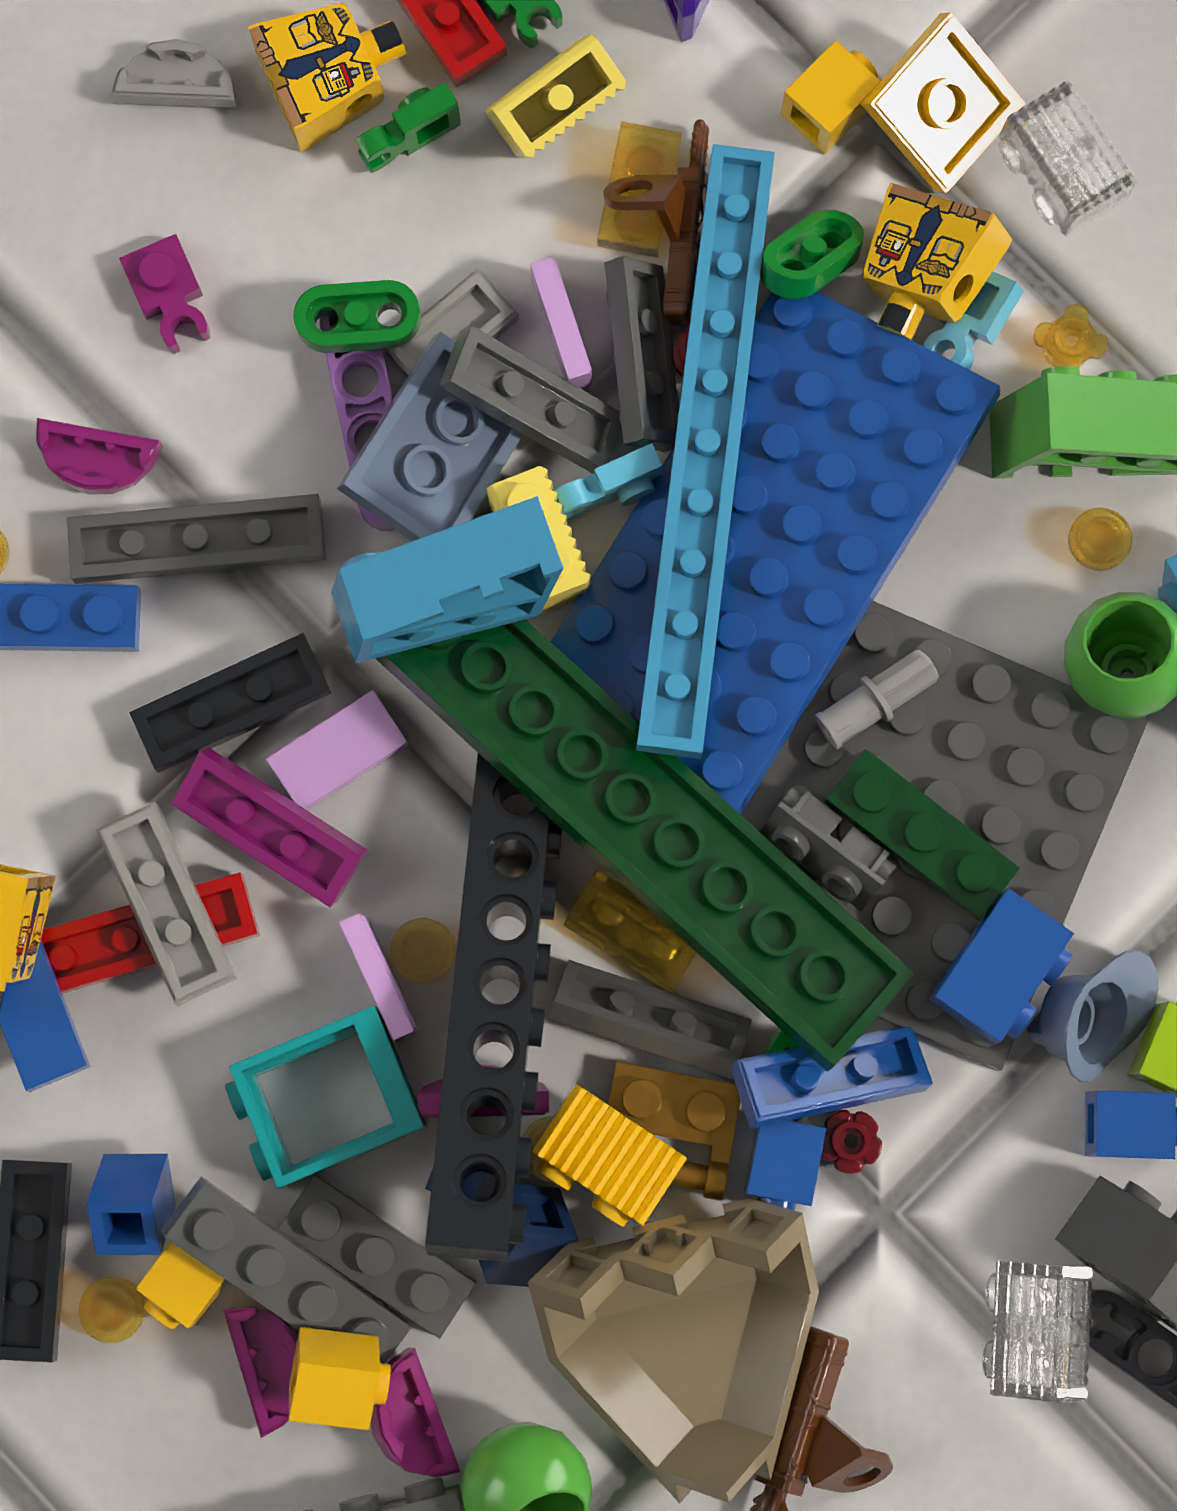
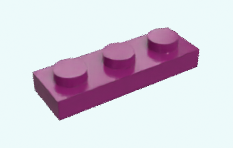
(269, 826)

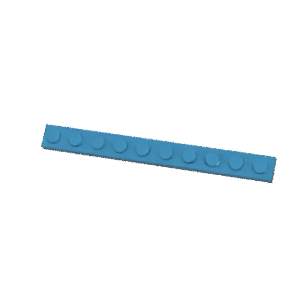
(705, 454)

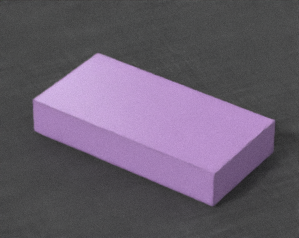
(560, 323)
(337, 751)
(379, 977)

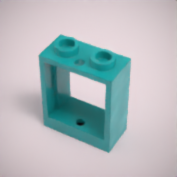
(250, 1101)

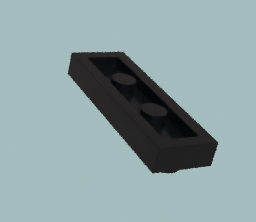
(230, 702)
(32, 1257)

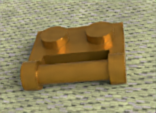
(682, 1110)

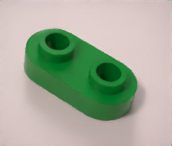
(811, 254)
(358, 312)

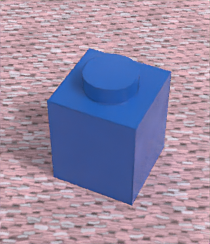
(1130, 1124)
(785, 1163)
(131, 1204)

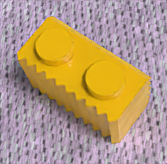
(607, 1156)

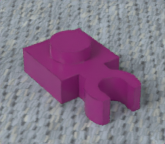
(165, 285)

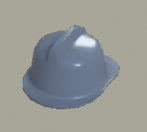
(1097, 1014)

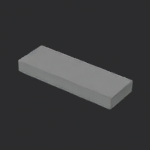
(166, 904)

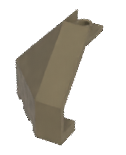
(687, 1339)

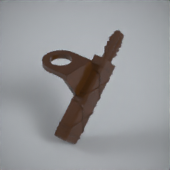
(681, 210)
(813, 1442)

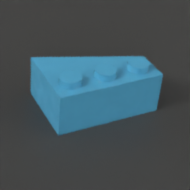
(449, 582)

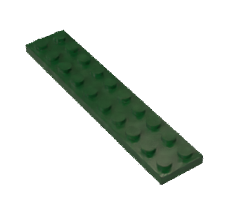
(660, 833)

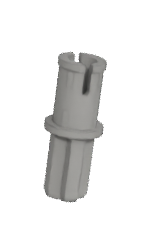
(877, 698)

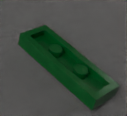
(922, 835)

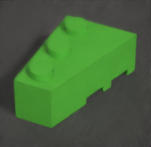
(1087, 423)

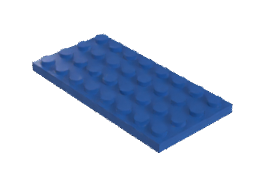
(832, 479)

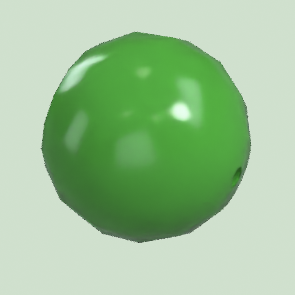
(1145, 636)
(526, 1470)

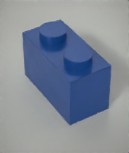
(1002, 968)

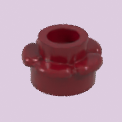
(867, 1147)

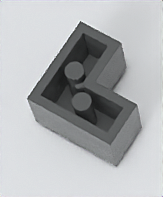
(1127, 1244)

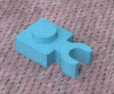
(980, 321)
(621, 479)

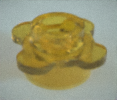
(1072, 323)

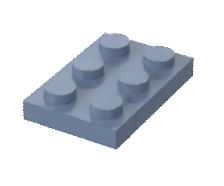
(429, 454)

